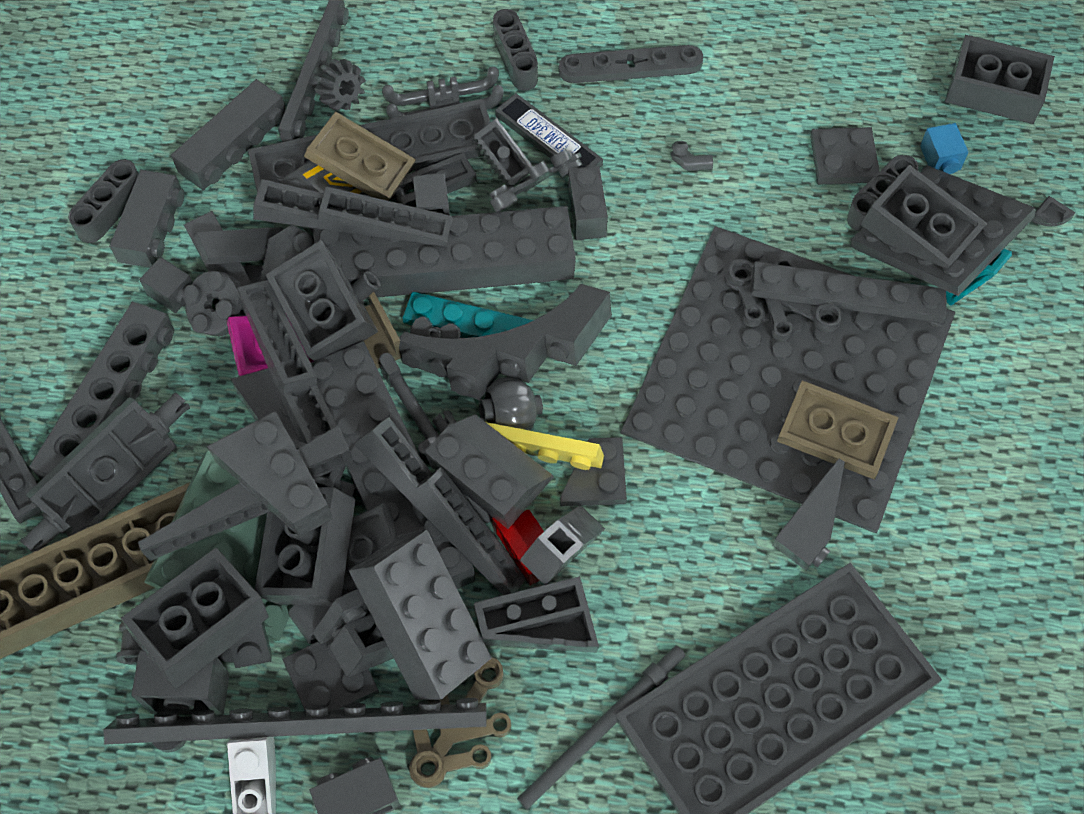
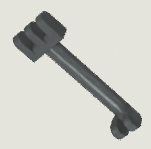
(393, 376)

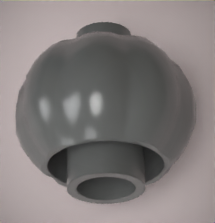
(510, 404)

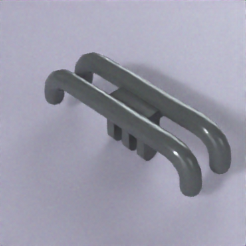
(444, 95)

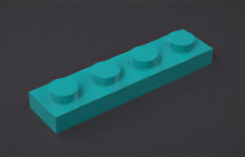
(470, 319)

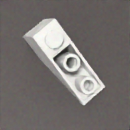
(252, 775)

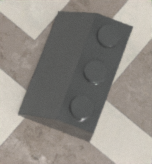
(488, 468)

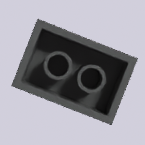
(1000, 79)
(307, 566)
(195, 617)

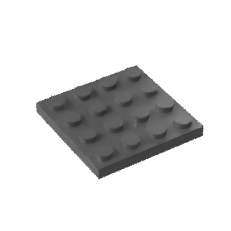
(1004, 222)

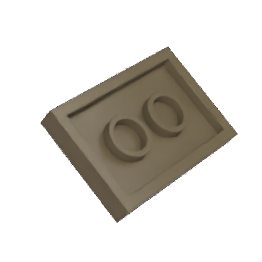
(359, 157)
(838, 428)

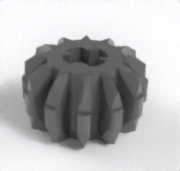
(345, 94)

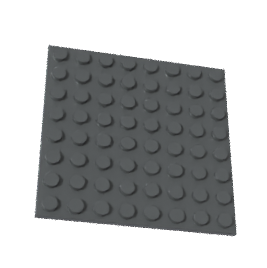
(727, 387)

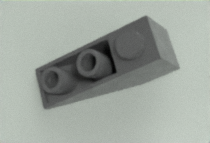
(561, 544)

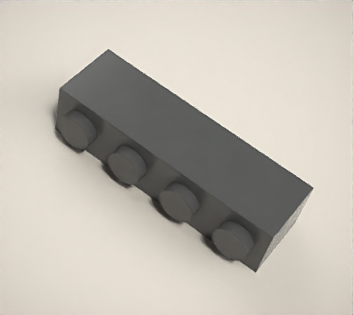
(229, 135)

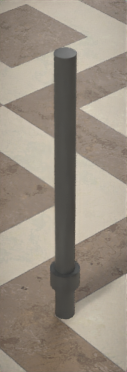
(652, 677)

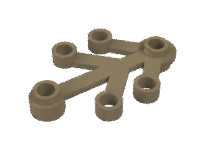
(449, 736)

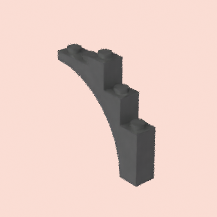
(516, 353)

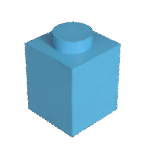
(944, 148)

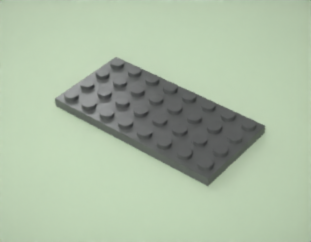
(777, 699)

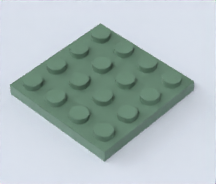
(238, 544)

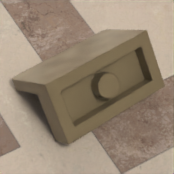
(386, 338)

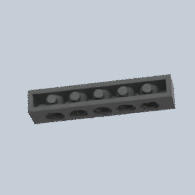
(105, 378)

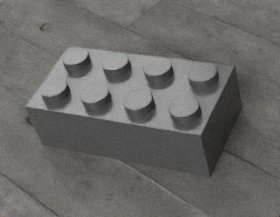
(420, 615)

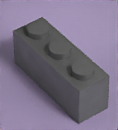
(147, 219)

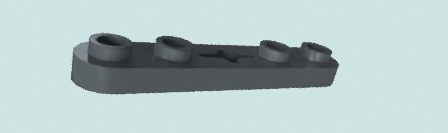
(614, 66)

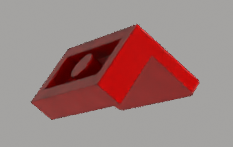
(519, 539)

